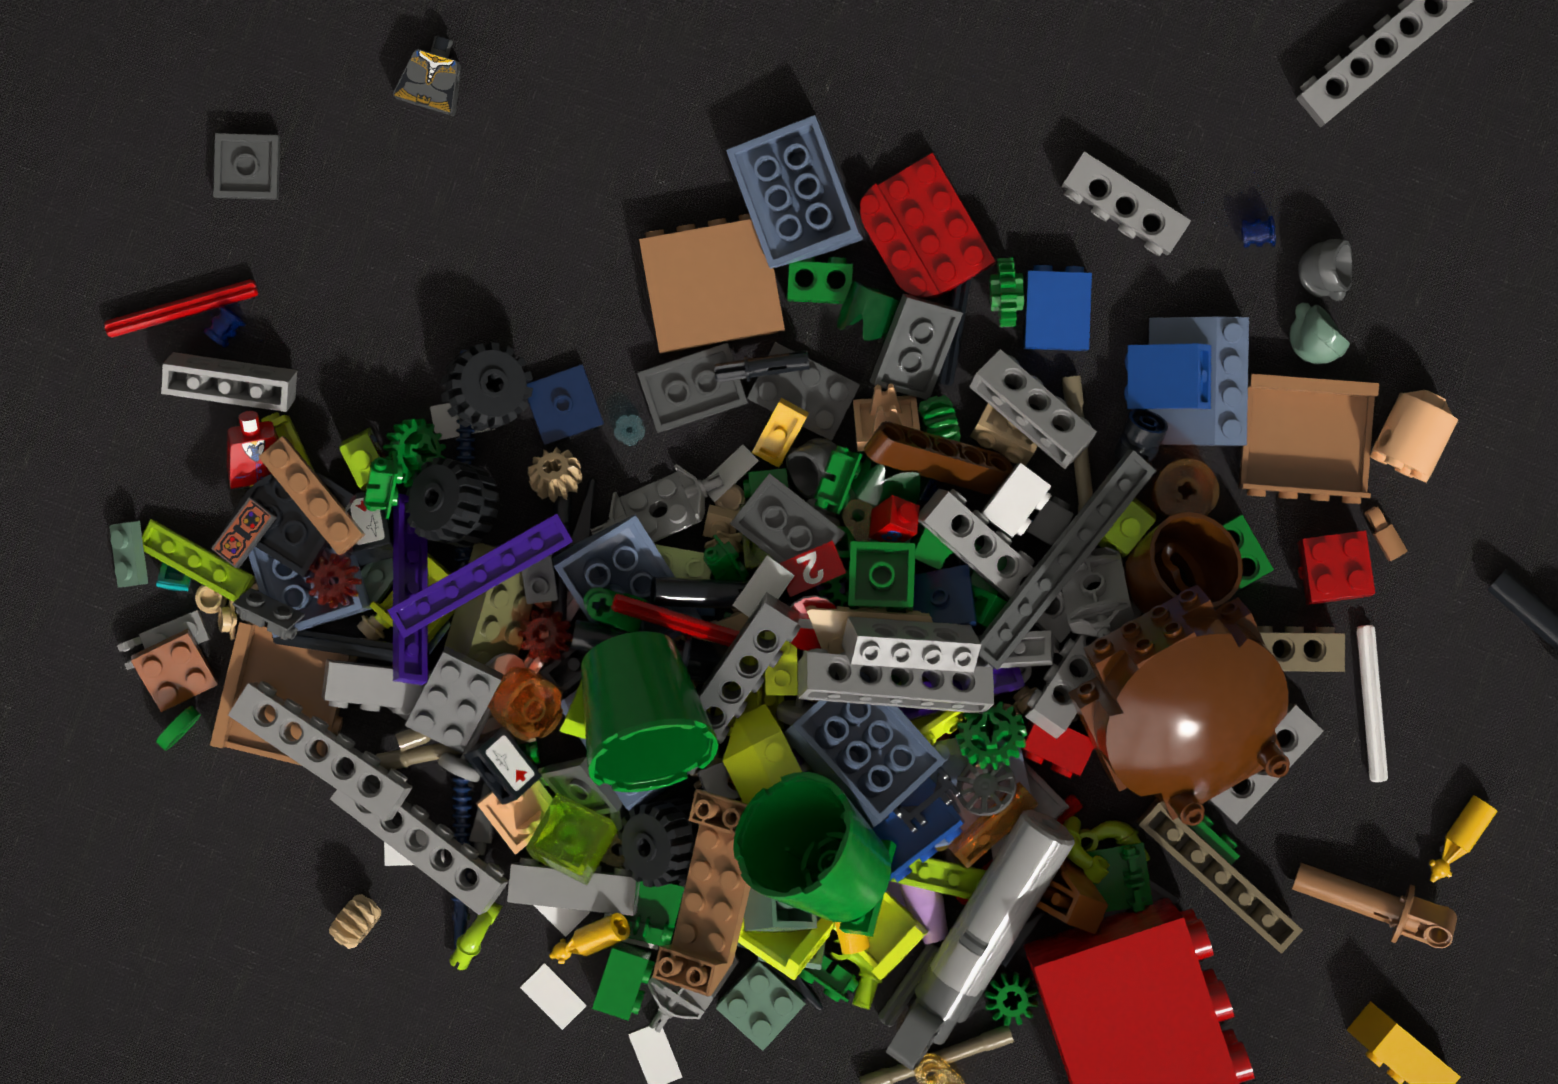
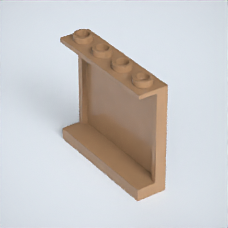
(710, 285)
(1308, 437)
(291, 671)

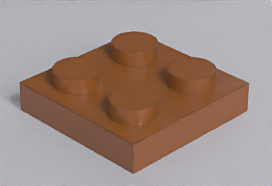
(174, 670)

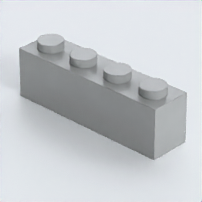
(367, 685)
(545, 886)

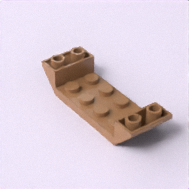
(711, 901)

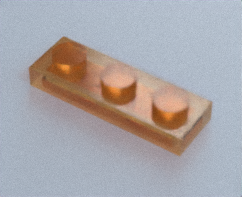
(990, 829)

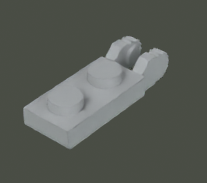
(191, 621)

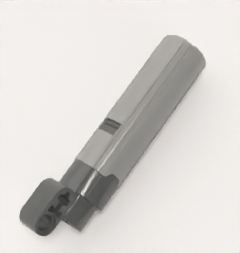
(982, 934)

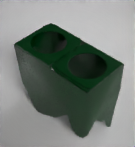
(872, 306)
(879, 483)

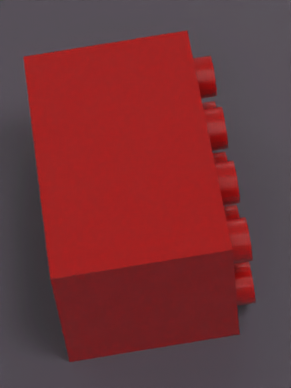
(1137, 1002)

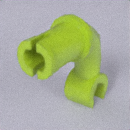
(1120, 831)
(1093, 867)
(469, 944)
(868, 981)

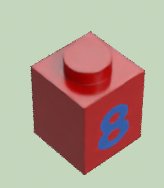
(894, 520)

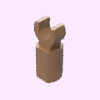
(1385, 534)

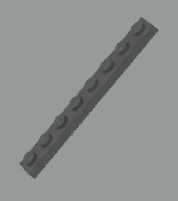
(1064, 558)

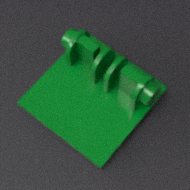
(1128, 877)
(655, 914)

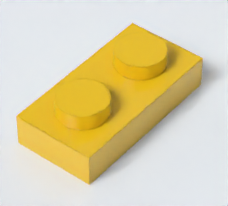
(780, 432)

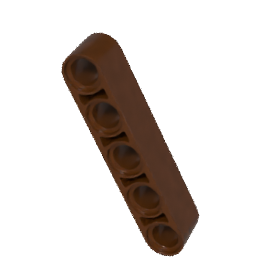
(938, 458)

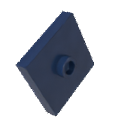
(564, 405)
(946, 595)

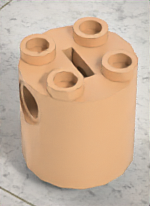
(1415, 434)

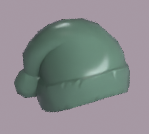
(1316, 335)

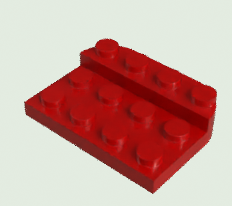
(924, 231)

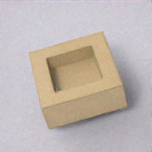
(719, 519)

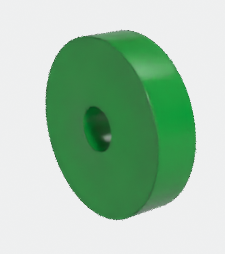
(178, 728)

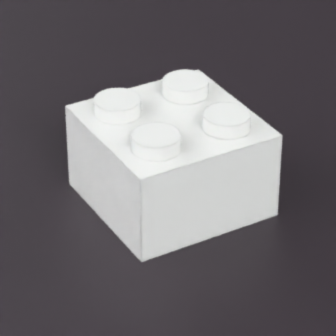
(1016, 500)

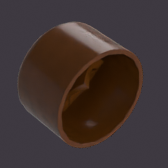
(1194, 544)

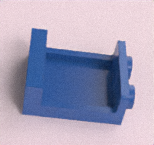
(1058, 309)
(1168, 376)

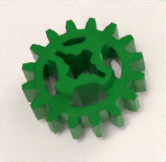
(1006, 292)
(413, 446)
(1006, 736)

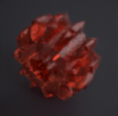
(337, 592)
(550, 645)

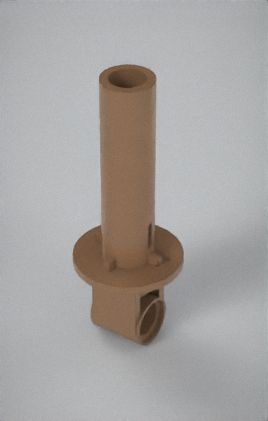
(1407, 914)

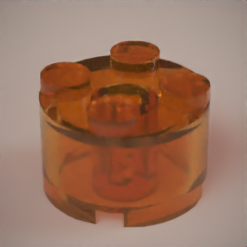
(1175, 474)
(526, 704)

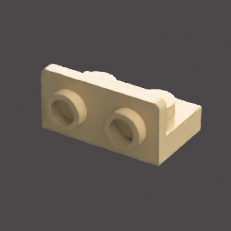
(1002, 436)

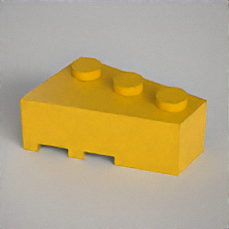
(1398, 1050)

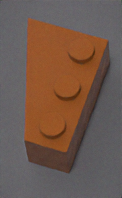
(1074, 898)

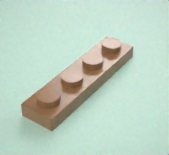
(311, 495)

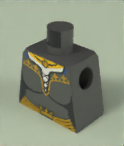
(431, 79)

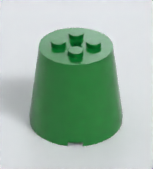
(642, 714)
(811, 849)

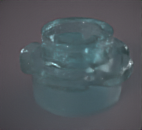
(621, 430)

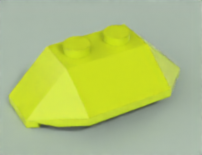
(757, 753)

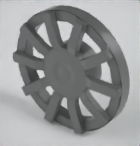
(986, 788)

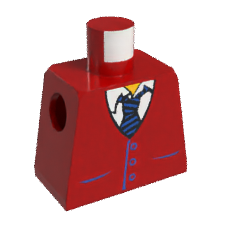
(245, 446)

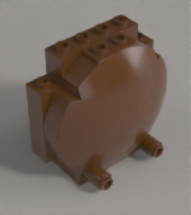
(1184, 703)

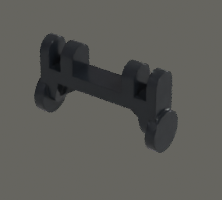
(943, 784)

